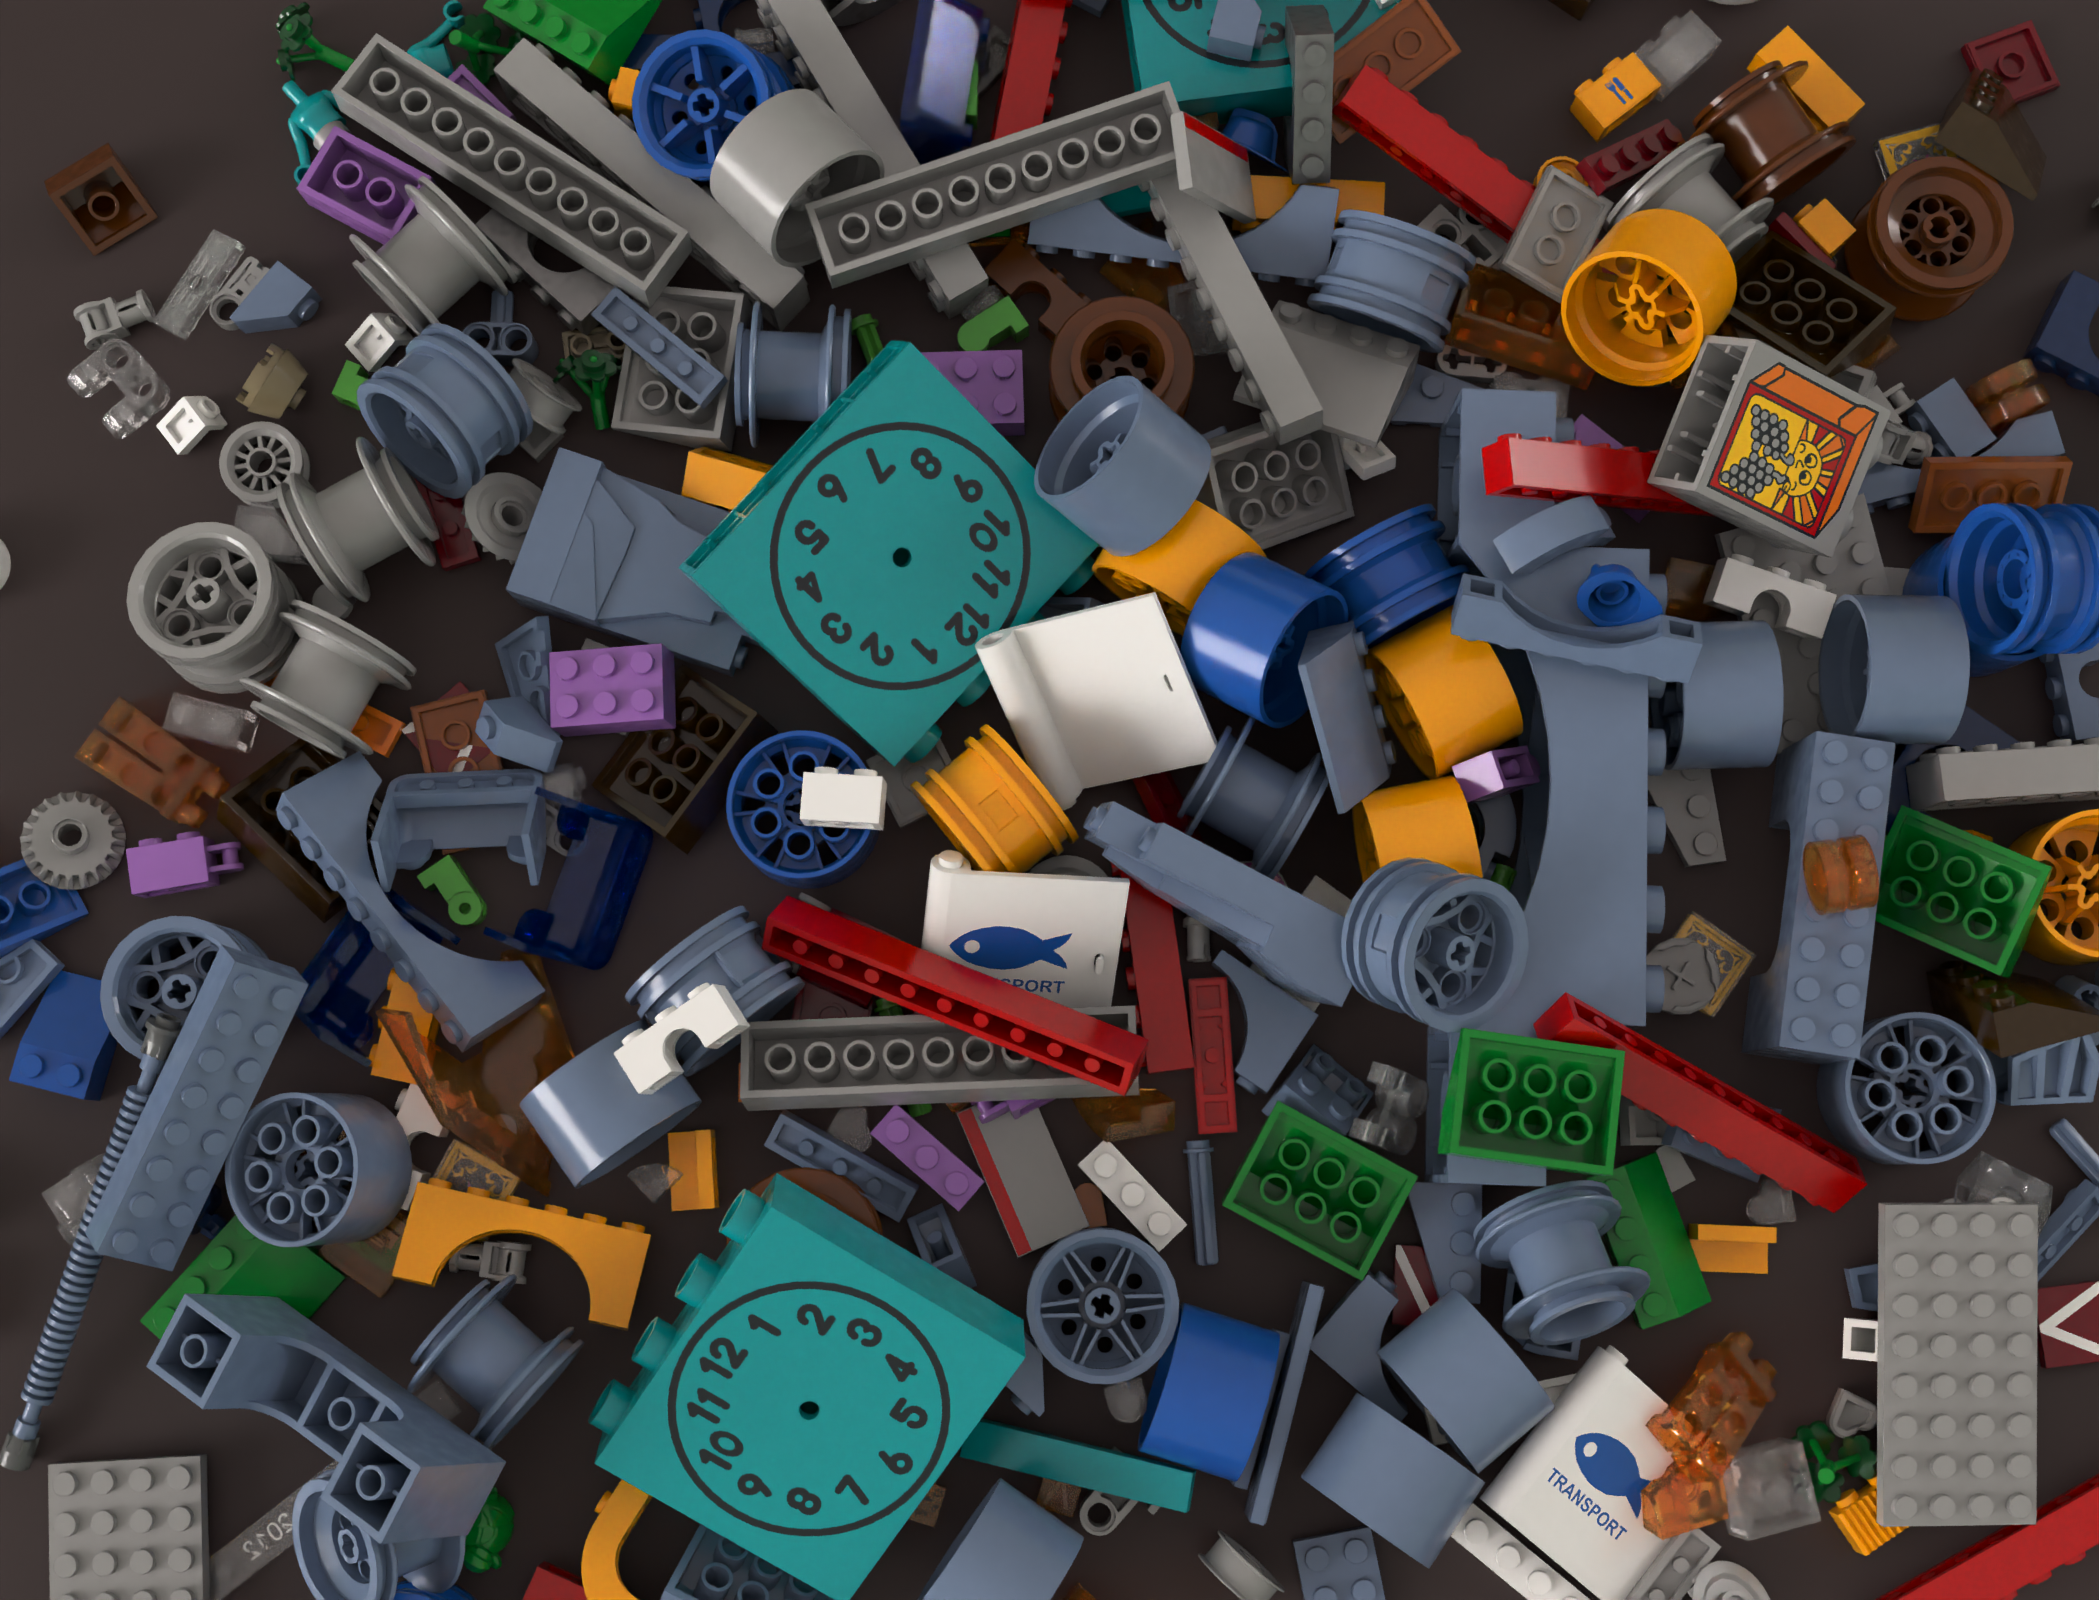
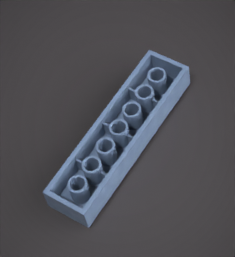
(196, 1109)

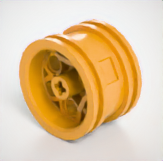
(994, 807)

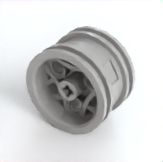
(201, 582)

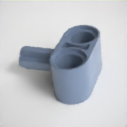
(504, 332)

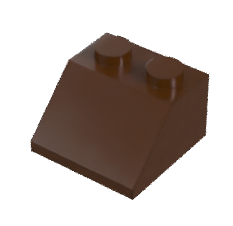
(100, 199)

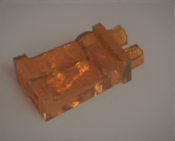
(183, 770)
(1715, 1409)

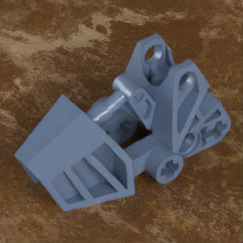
(2057, 1071)

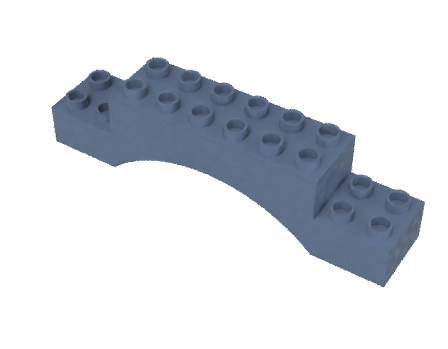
(1590, 813)

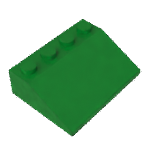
(584, 32)
(1958, 891)
(1533, 1103)
(1319, 1190)
(248, 1266)

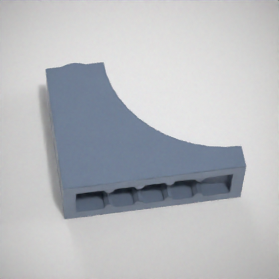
(1272, 1023)
(1352, 1336)

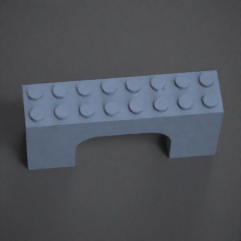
(1817, 985)
(400, 1461)

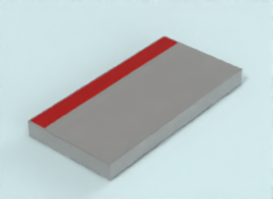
(1212, 168)
(1024, 1178)

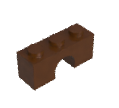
(1020, 272)

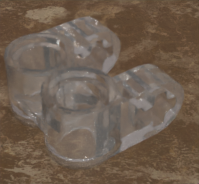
(101, 369)
(1399, 1101)

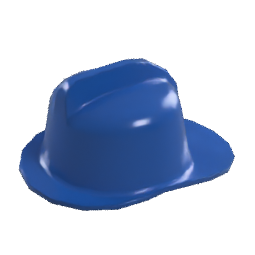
(1254, 133)
(1616, 597)

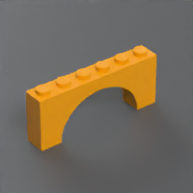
(449, 1220)

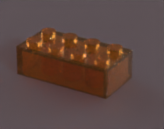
(1515, 326)

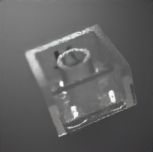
(1769, 1489)

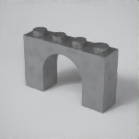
(1309, 129)
(570, 293)

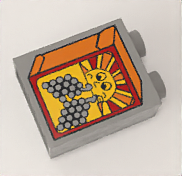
(1770, 445)

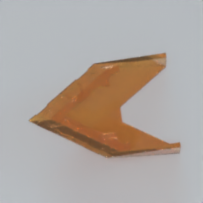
(475, 1092)

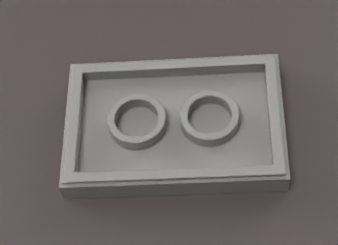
(1555, 233)

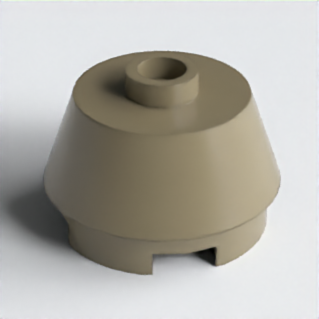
(274, 384)

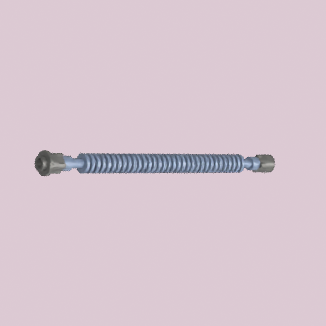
(83, 1260)

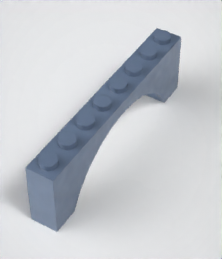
(1287, 244)
(461, 991)

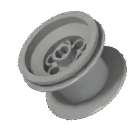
(1686, 185)
(431, 260)
(358, 521)
(327, 680)

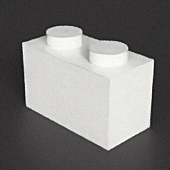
(843, 799)

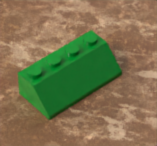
(1654, 1240)

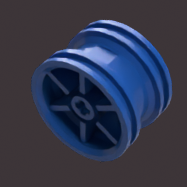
(663, 91)
(1392, 574)
(2027, 578)

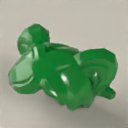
(489, 1534)

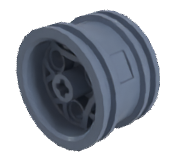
(1392, 278)
(445, 410)
(1435, 944)
(147, 956)

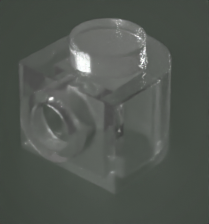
(565, 780)
(1126, 1399)

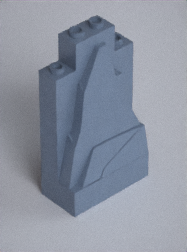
(610, 558)
(1273, 925)

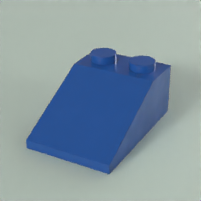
(33, 908)
(67, 1041)

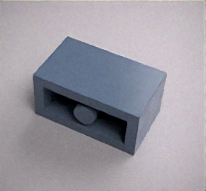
(1950, 422)

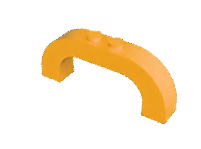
(602, 1548)

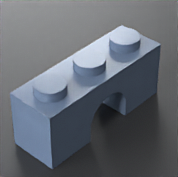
(2074, 709)

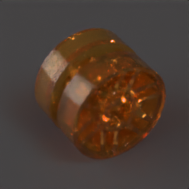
(2008, 394)
(1840, 874)

